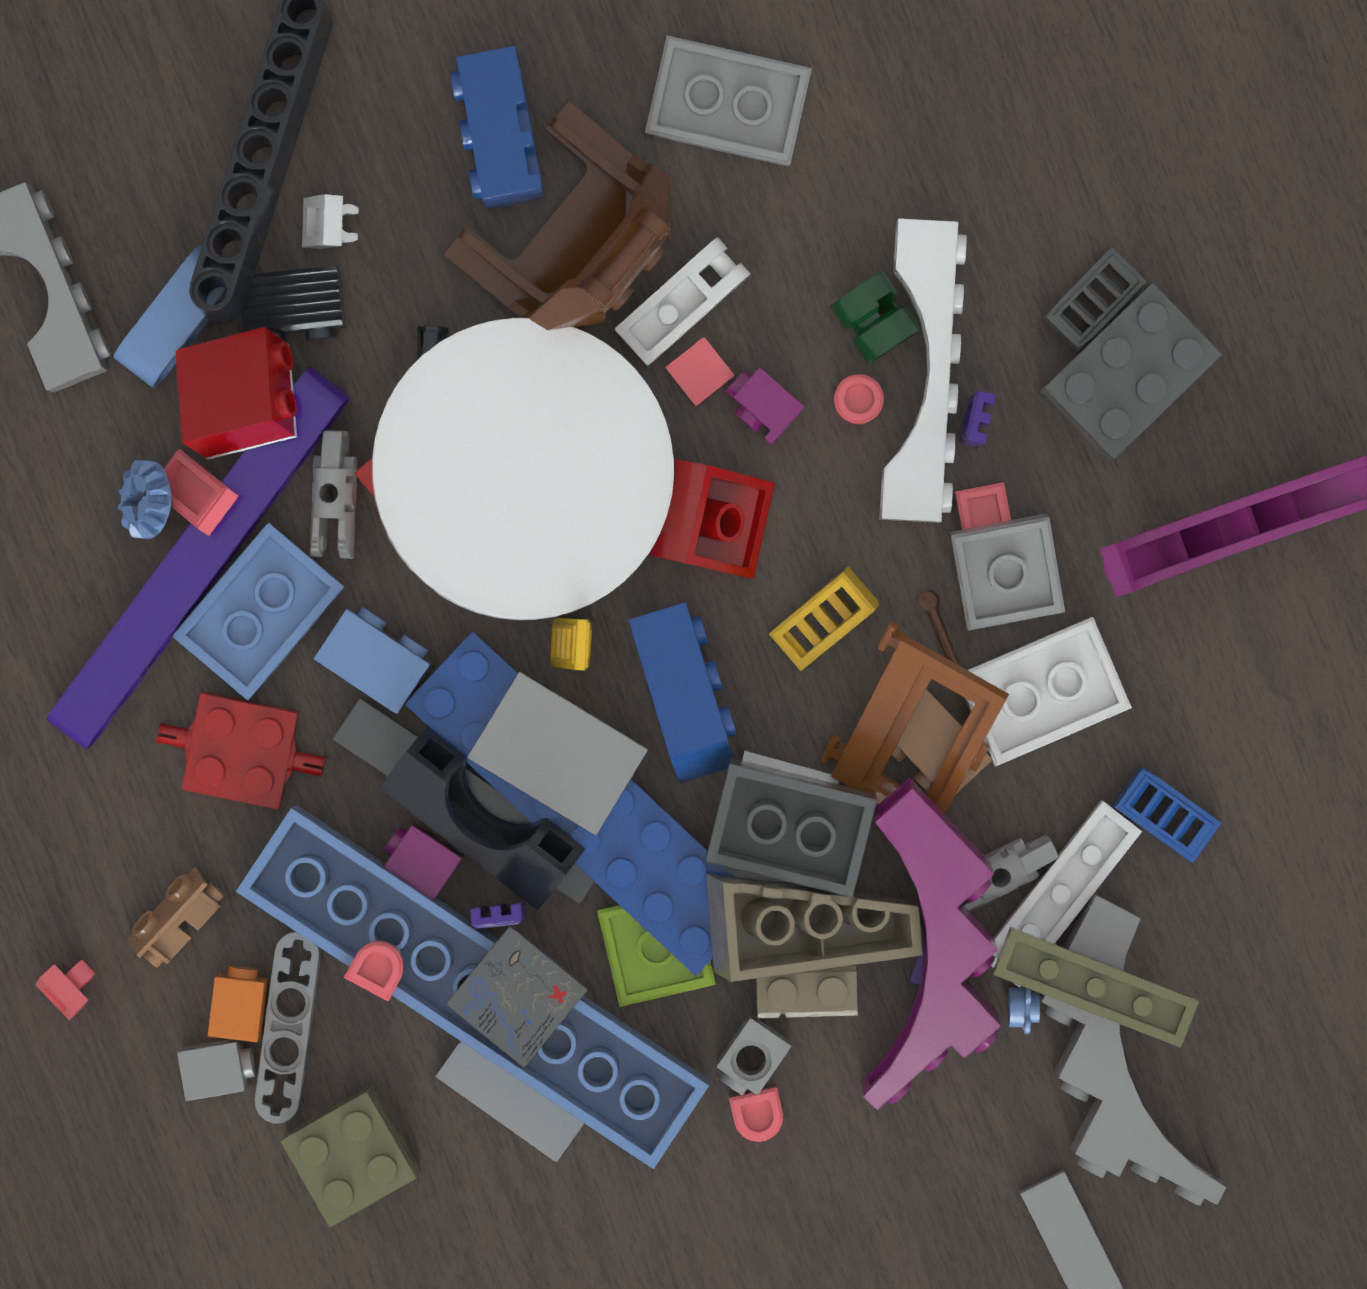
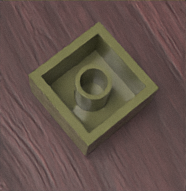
(350, 1156)

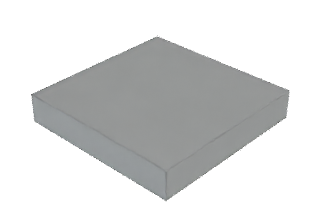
(1007, 571)

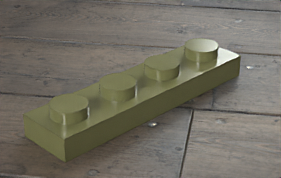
(1095, 987)

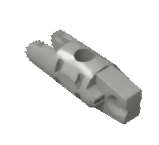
(329, 470)
(1019, 867)

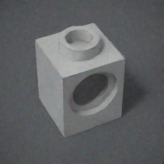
(758, 1034)
(215, 1068)

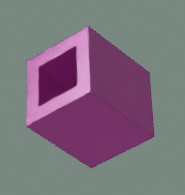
(421, 859)

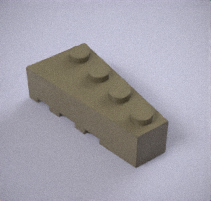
(795, 928)

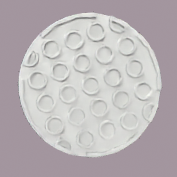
(522, 469)

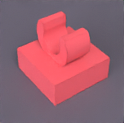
(65, 989)

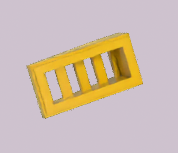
(857, 591)
(571, 643)

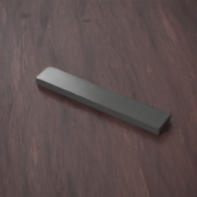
(383, 743)

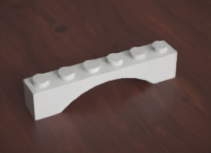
(926, 269)

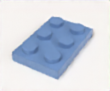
(258, 611)

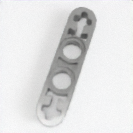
(282, 1025)

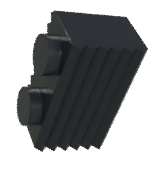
(296, 303)

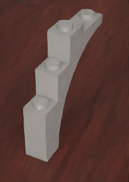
(1096, 1066)

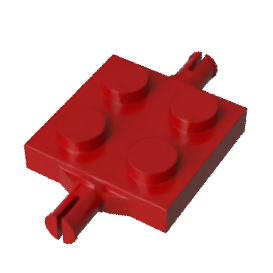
(240, 750)

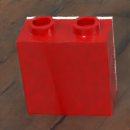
(236, 393)

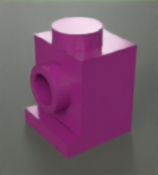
(764, 403)

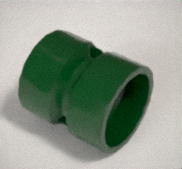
(875, 317)

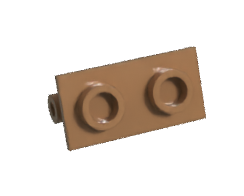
(159, 933)

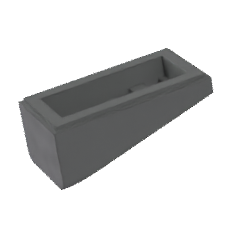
(1066, 328)

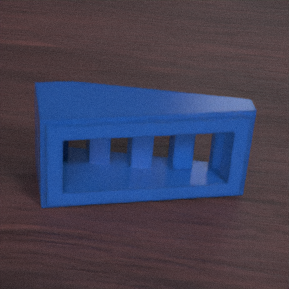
(1132, 792)

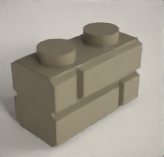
(808, 993)

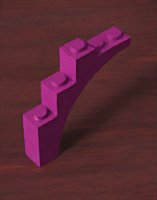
(1236, 526)
(946, 1006)

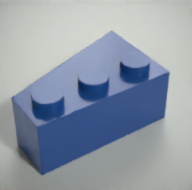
(497, 128)
(684, 691)

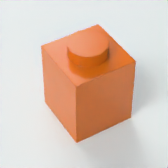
(238, 1004)

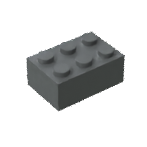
(1130, 372)
(791, 827)

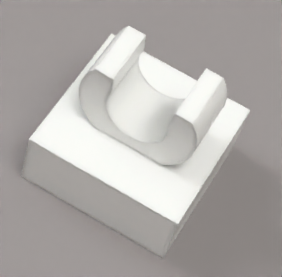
(324, 221)

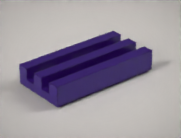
(976, 419)
(498, 915)

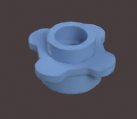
(1022, 1008)

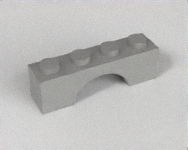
(65, 345)

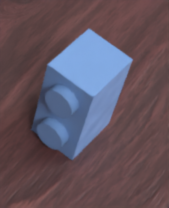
(374, 659)

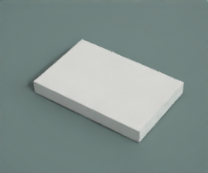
(1052, 690)

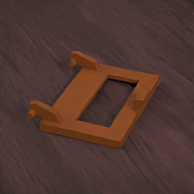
(890, 710)

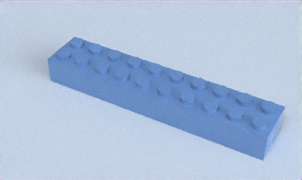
(588, 1064)

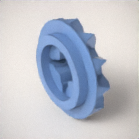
(141, 513)

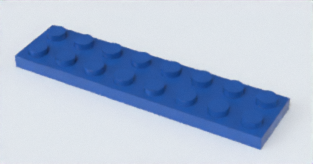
(640, 849)

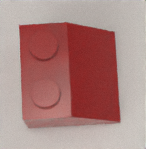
(715, 519)

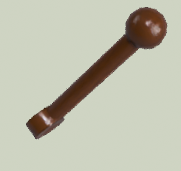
(929, 602)

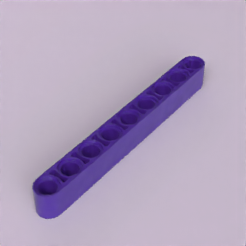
(192, 569)

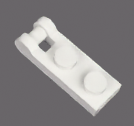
(680, 303)

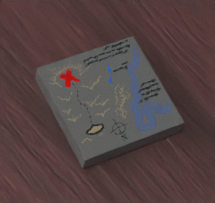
(517, 996)

